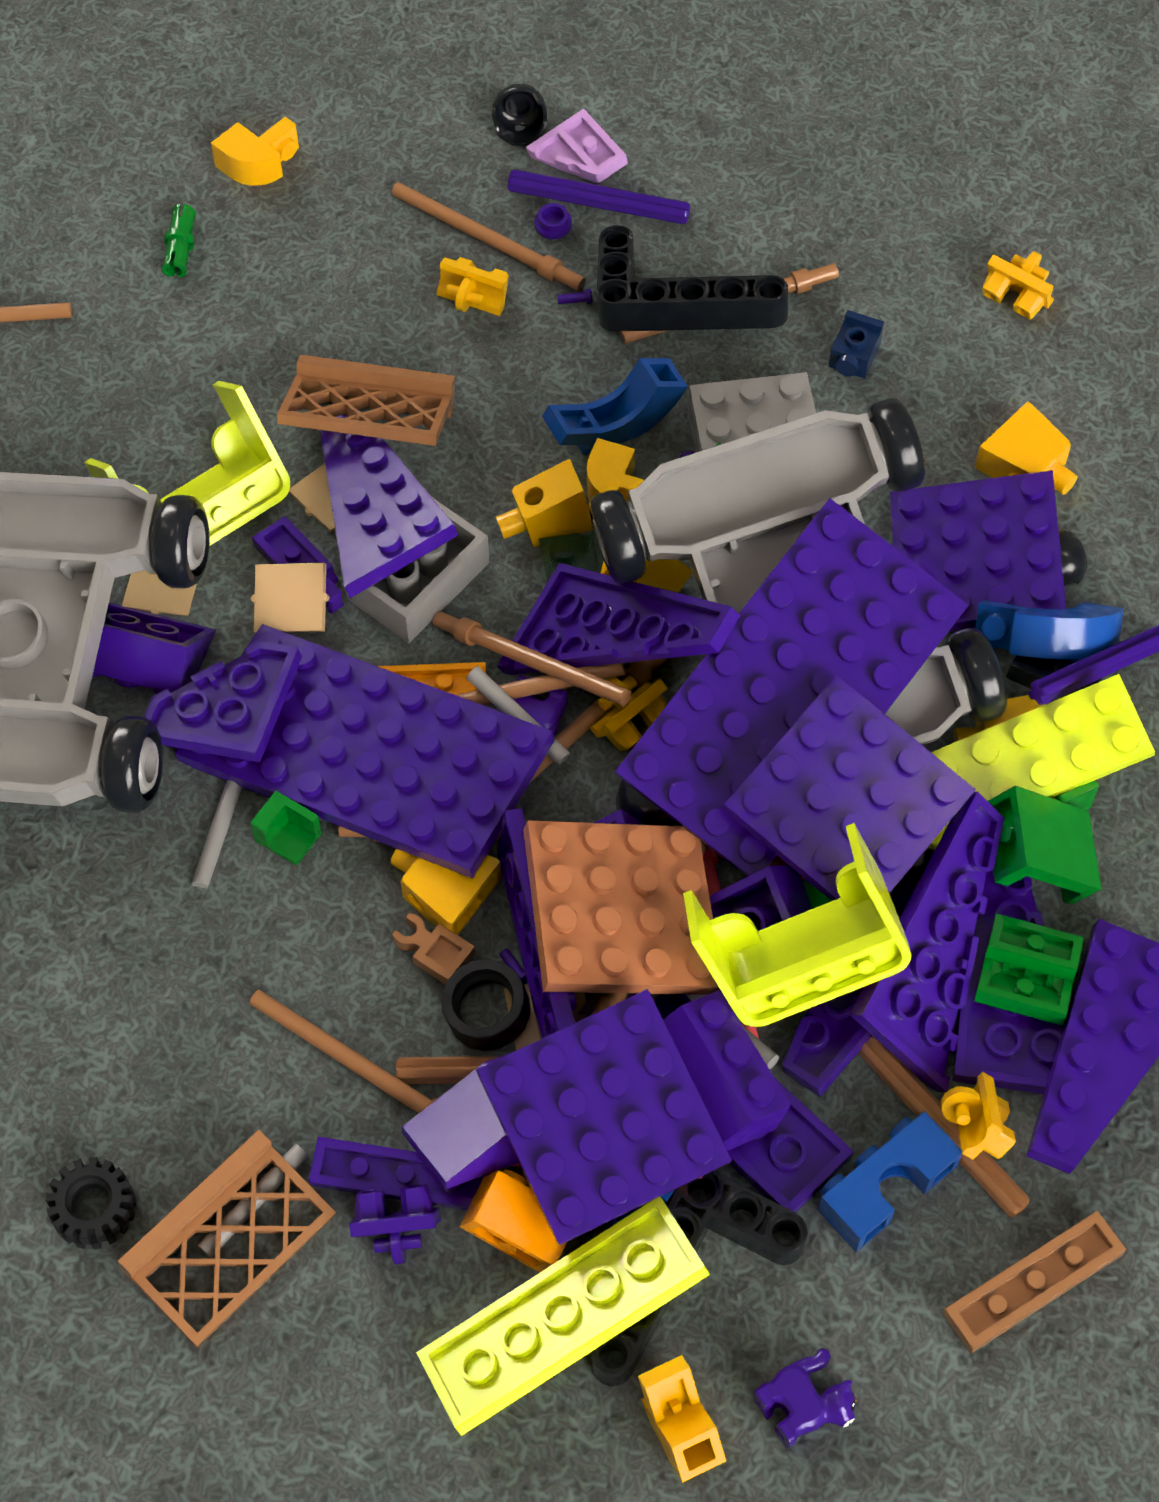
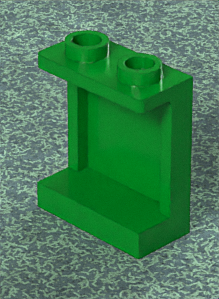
(1046, 843)

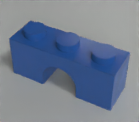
(915, 1152)

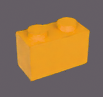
(512, 1220)

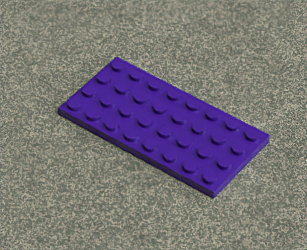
(826, 610)
(390, 757)

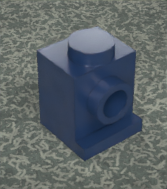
(856, 344)

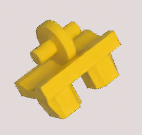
(1023, 277)
(472, 286)
(617, 722)
(979, 1118)

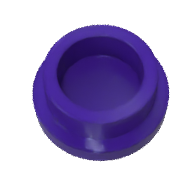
(553, 221)

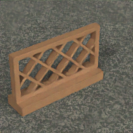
(362, 385)
(193, 1214)

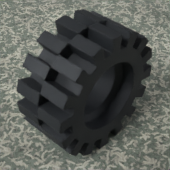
(73, 1183)

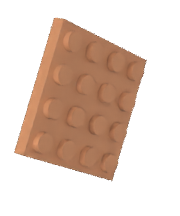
(616, 907)

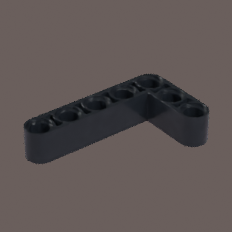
(680, 302)
(697, 1220)

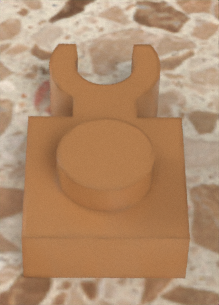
(437, 952)

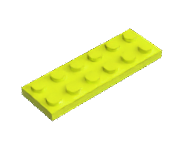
(1054, 745)
(561, 1315)

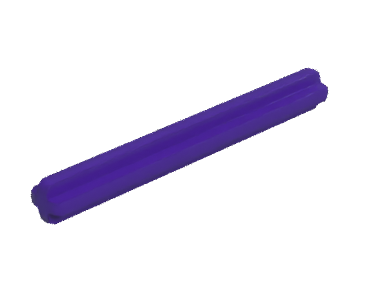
(599, 196)
(1095, 666)

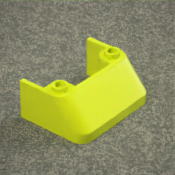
(248, 471)
(808, 955)

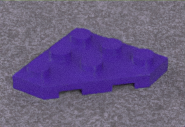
(229, 705)

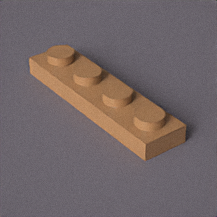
(1033, 1282)

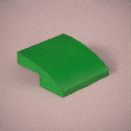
(1029, 969)

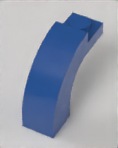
(623, 414)
(1050, 632)

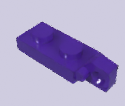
(287, 545)

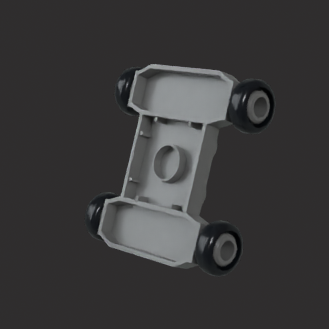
(752, 498)
(57, 571)

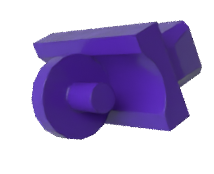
(415, 1215)

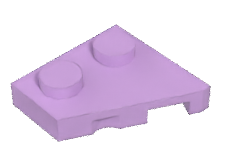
(579, 149)

